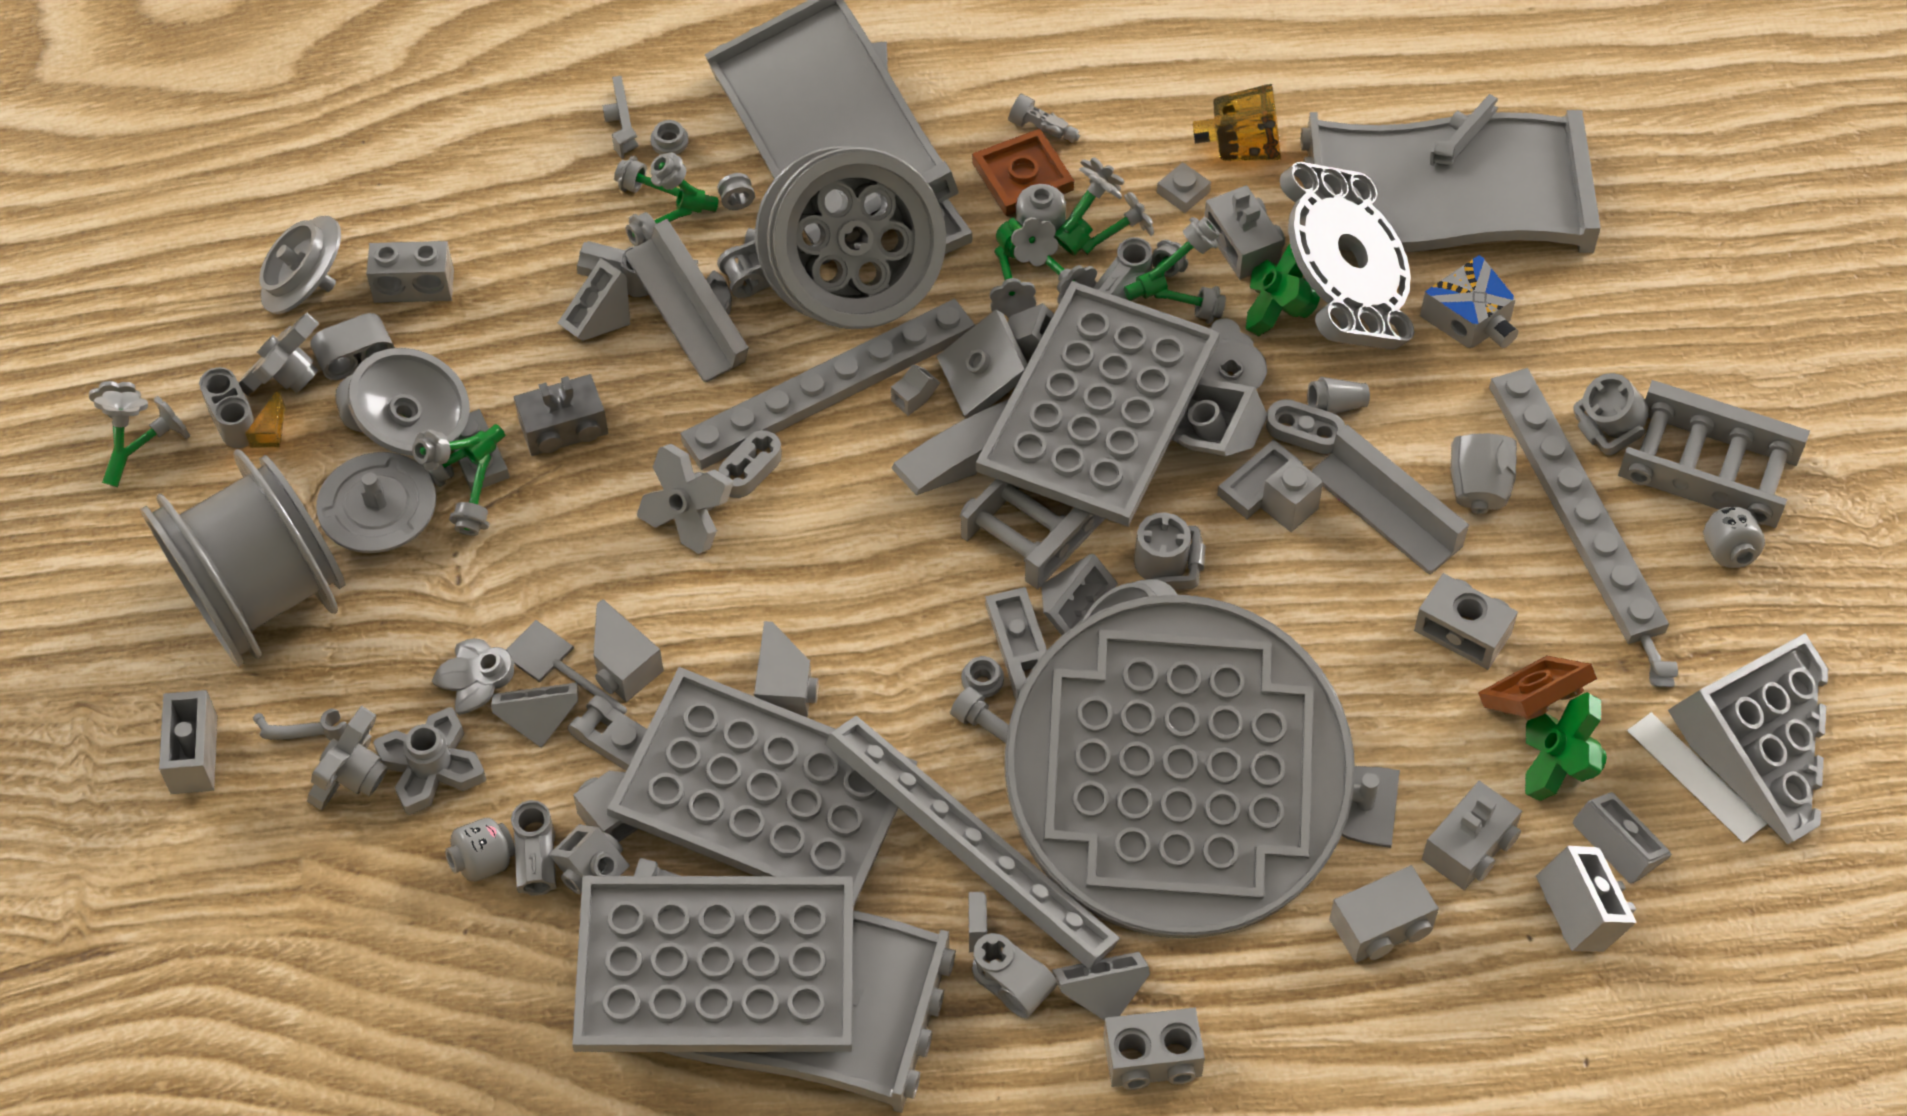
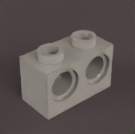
(410, 271)
(1150, 1036)

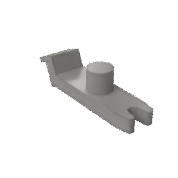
(1467, 127)
(625, 138)

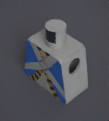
(1471, 305)

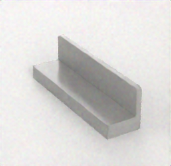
(687, 303)
(1391, 501)

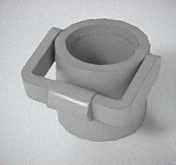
(1616, 408)
(1164, 551)

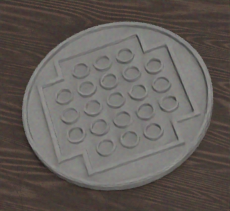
(1179, 766)

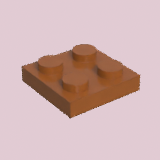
(1020, 164)
(1538, 686)

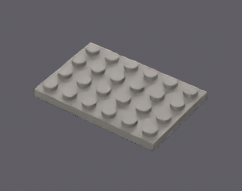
(1098, 403)
(751, 787)
(714, 964)

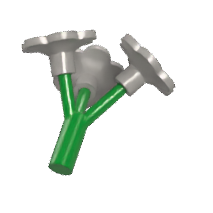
(119, 403)

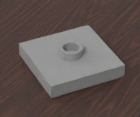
(983, 364)

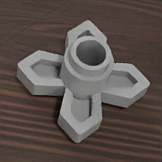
(283, 359)
(685, 498)
(429, 757)
(348, 762)

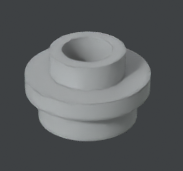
(669, 137)
(983, 667)

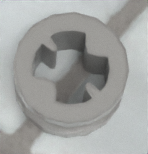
(736, 191)

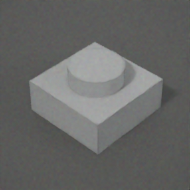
(1183, 187)

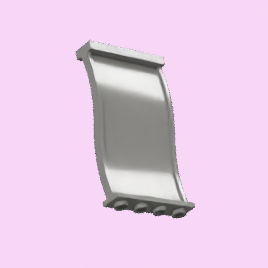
(819, 85)
(1511, 182)
(900, 982)

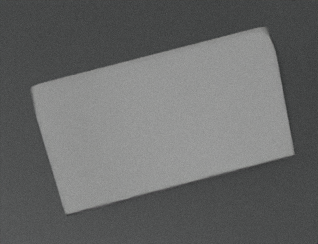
(1621, 837)

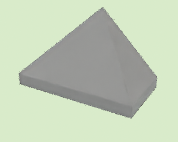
(599, 304)
(1074, 591)
(536, 710)
(1106, 986)

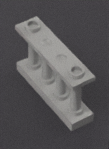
(1723, 423)
(1040, 558)

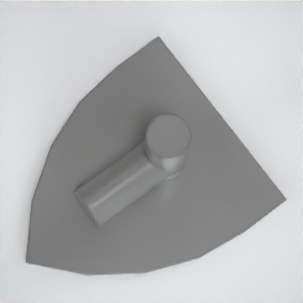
(1373, 806)

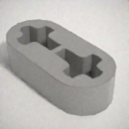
(754, 467)

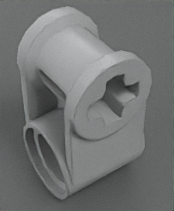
(746, 270)
(1017, 980)

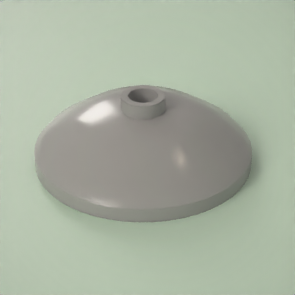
(409, 385)

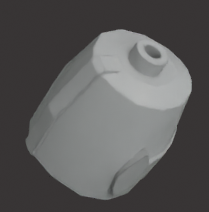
(1483, 470)

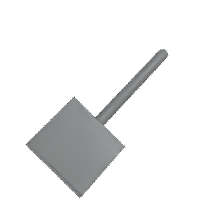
(542, 650)

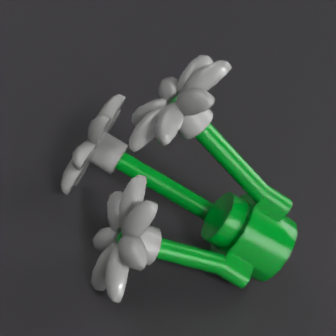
(1075, 231)

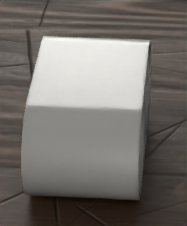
(348, 343)
(227, 405)

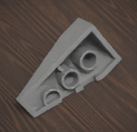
(1221, 418)

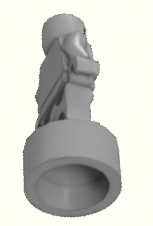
(1025, 111)

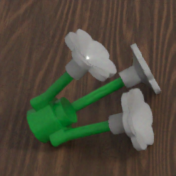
(1030, 243)

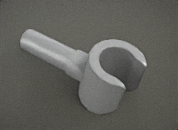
(1661, 672)

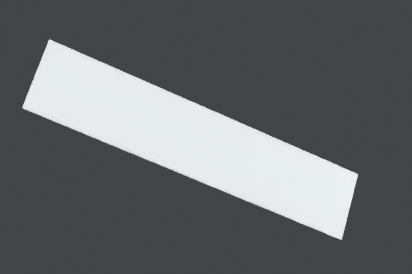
(1697, 777)

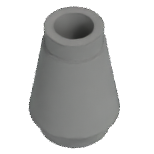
(1337, 395)

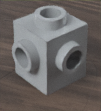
(588, 853)

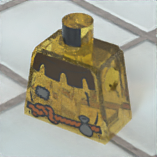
(1243, 125)

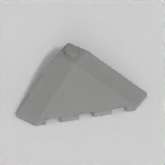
(1762, 734)

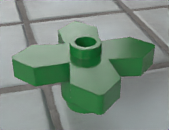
(1280, 290)
(1564, 747)

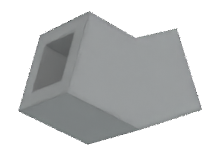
(913, 389)

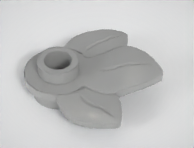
(473, 673)

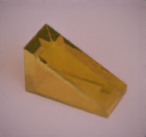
(268, 426)

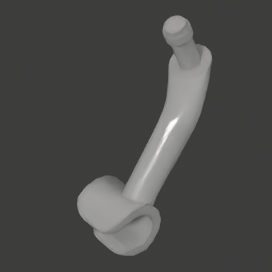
(280, 732)

